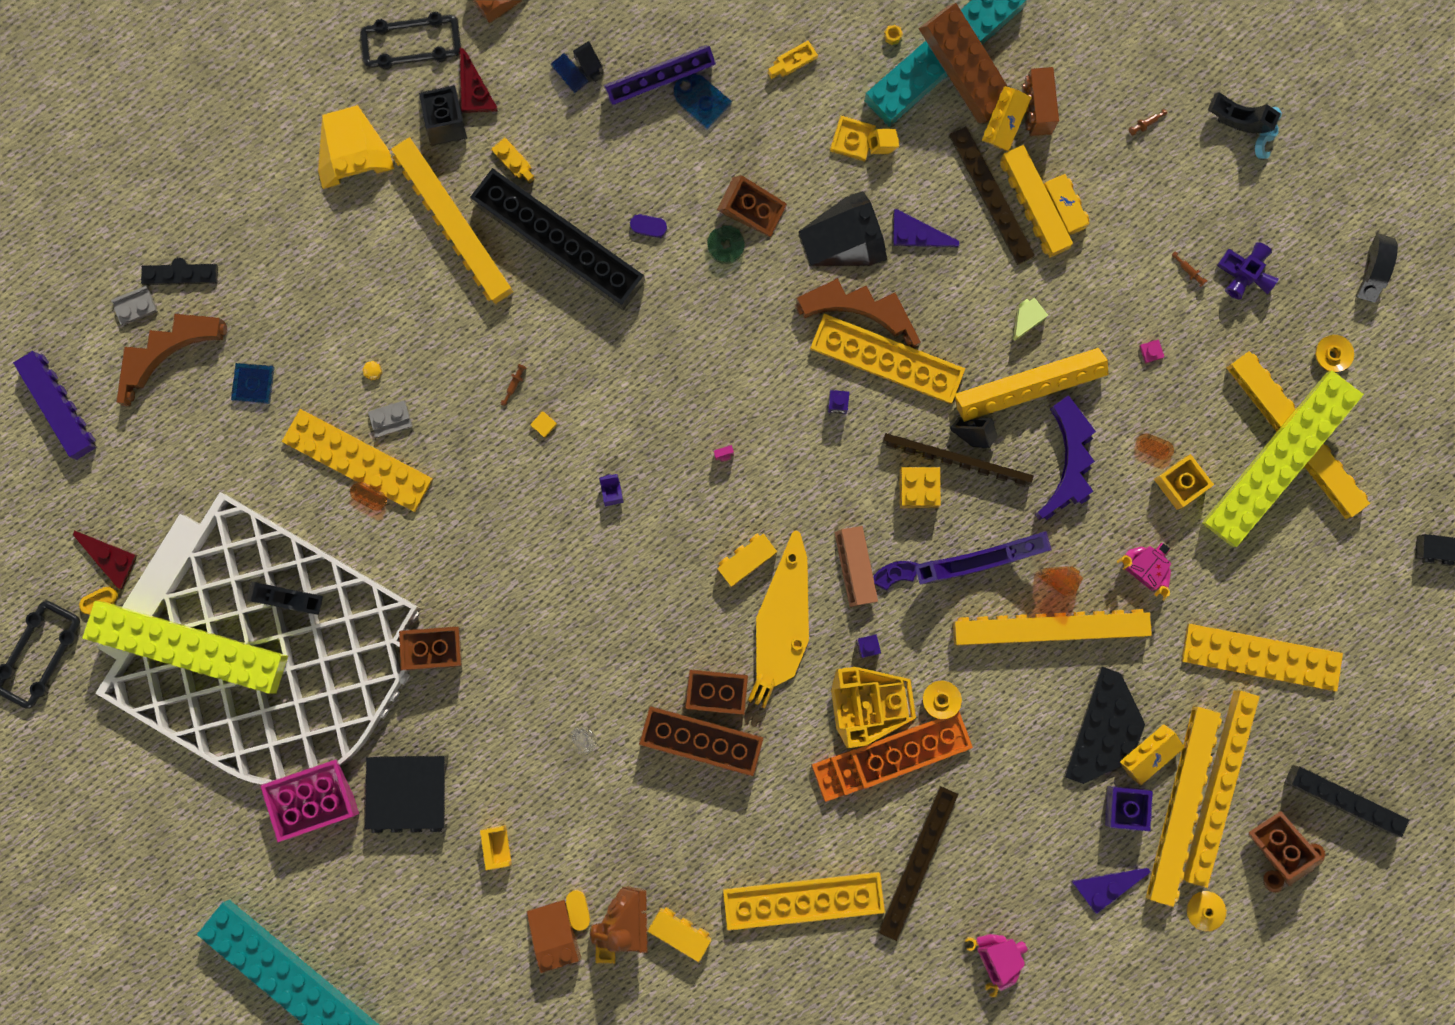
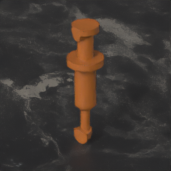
(1143, 124)
(1190, 270)
(513, 384)

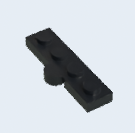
(179, 273)

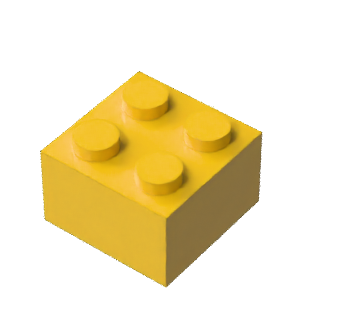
(1183, 482)
(919, 487)

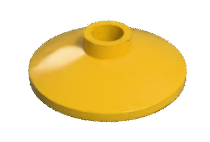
(1343, 353)
(943, 690)
(1197, 911)

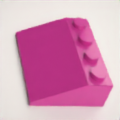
(309, 800)

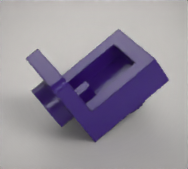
(611, 490)

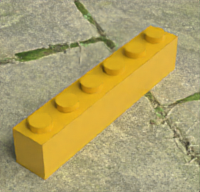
(1036, 201)

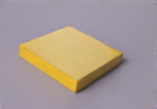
(852, 138)

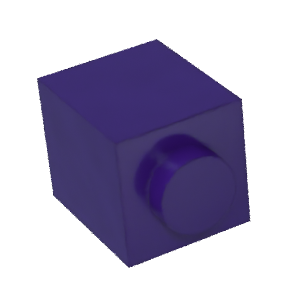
(838, 402)
(868, 646)

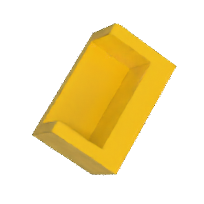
(495, 847)

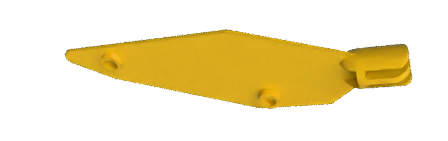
(782, 622)

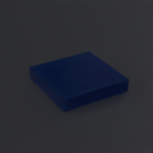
(252, 383)

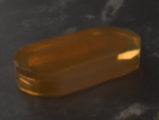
(1154, 446)
(368, 496)

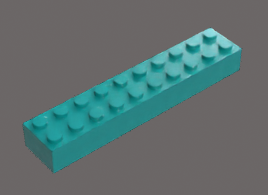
(923, 71)
(278, 970)

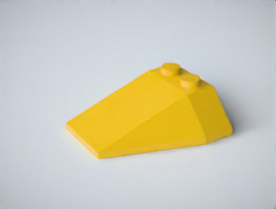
(350, 147)
(869, 704)

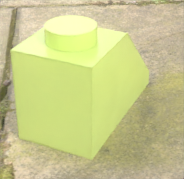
(1027, 317)

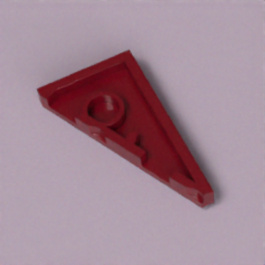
(474, 93)
(112, 560)

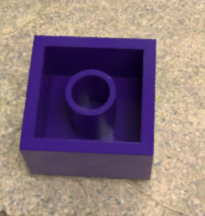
(1128, 808)

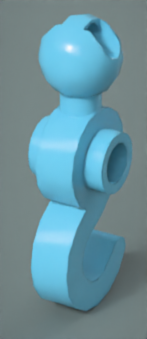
(1265, 137)

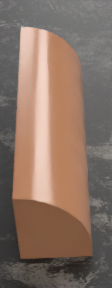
(856, 566)

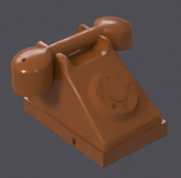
(1286, 852)
(624, 924)

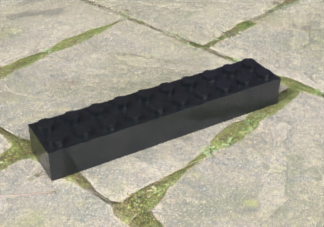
(557, 239)

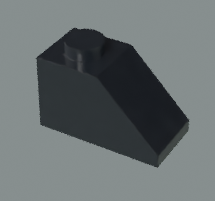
(588, 62)
(976, 432)

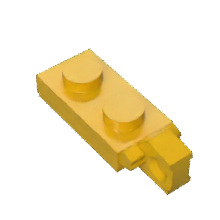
(793, 60)
(513, 160)

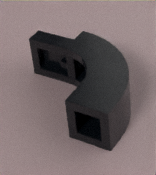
(1243, 118)
(1382, 262)
(284, 598)

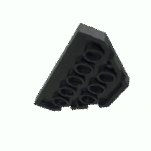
(1108, 729)

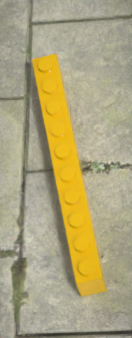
(452, 221)
(1277, 409)
(1052, 628)
(1220, 788)
(1183, 806)

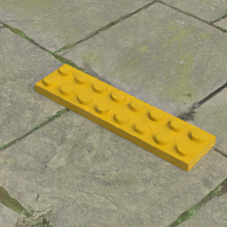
(887, 359)
(357, 460)
(1262, 657)
(803, 901)

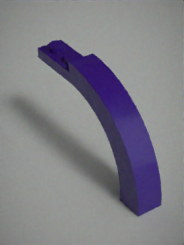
(982, 560)

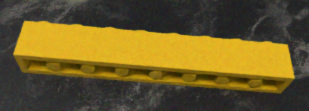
(1031, 384)

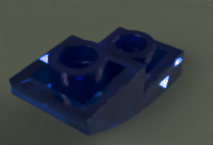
(569, 73)

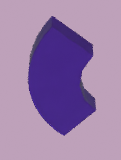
(895, 572)

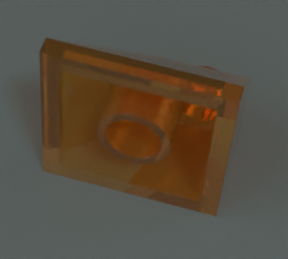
(1062, 579)

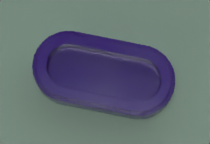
(648, 225)

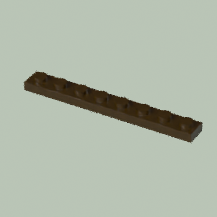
(991, 195)
(964, 462)
(918, 863)

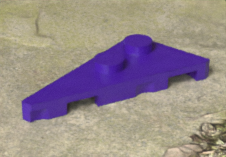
(912, 232)
(1102, 890)

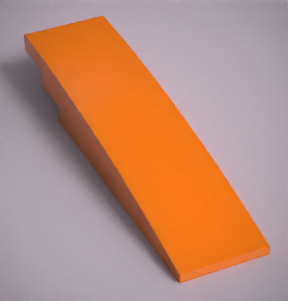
(891, 756)

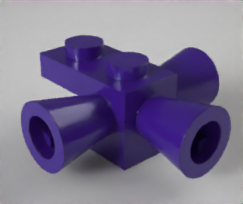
(1247, 270)

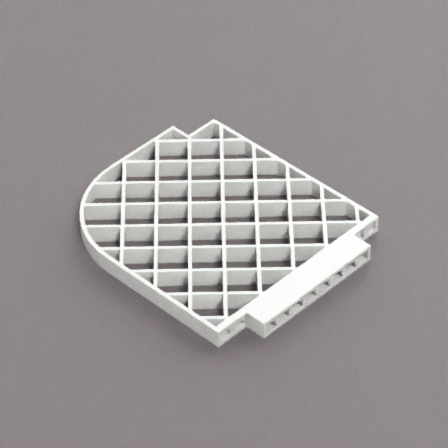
(157, 589)

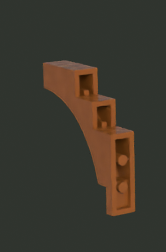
(886, 311)
(141, 362)

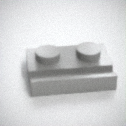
(134, 305)
(390, 419)

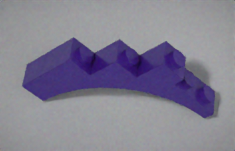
(1072, 486)

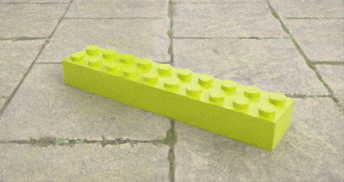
(1282, 458)
(185, 647)

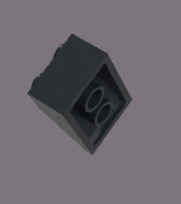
(442, 115)

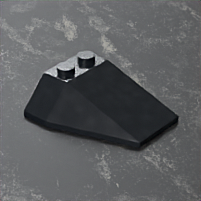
(845, 235)

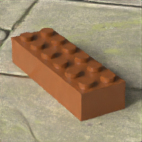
(964, 61)
(701, 740)

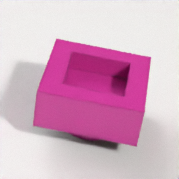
(1151, 351)
(724, 453)

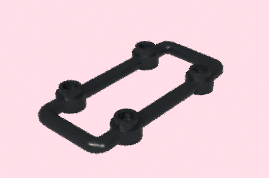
(382, 27)
(66, 638)

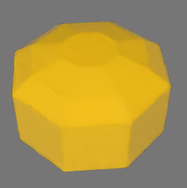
(893, 34)
(372, 370)

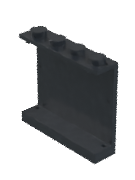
(405, 793)

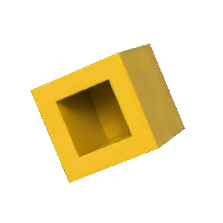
(883, 141)

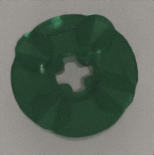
(720, 235)

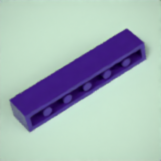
(659, 74)
(54, 405)

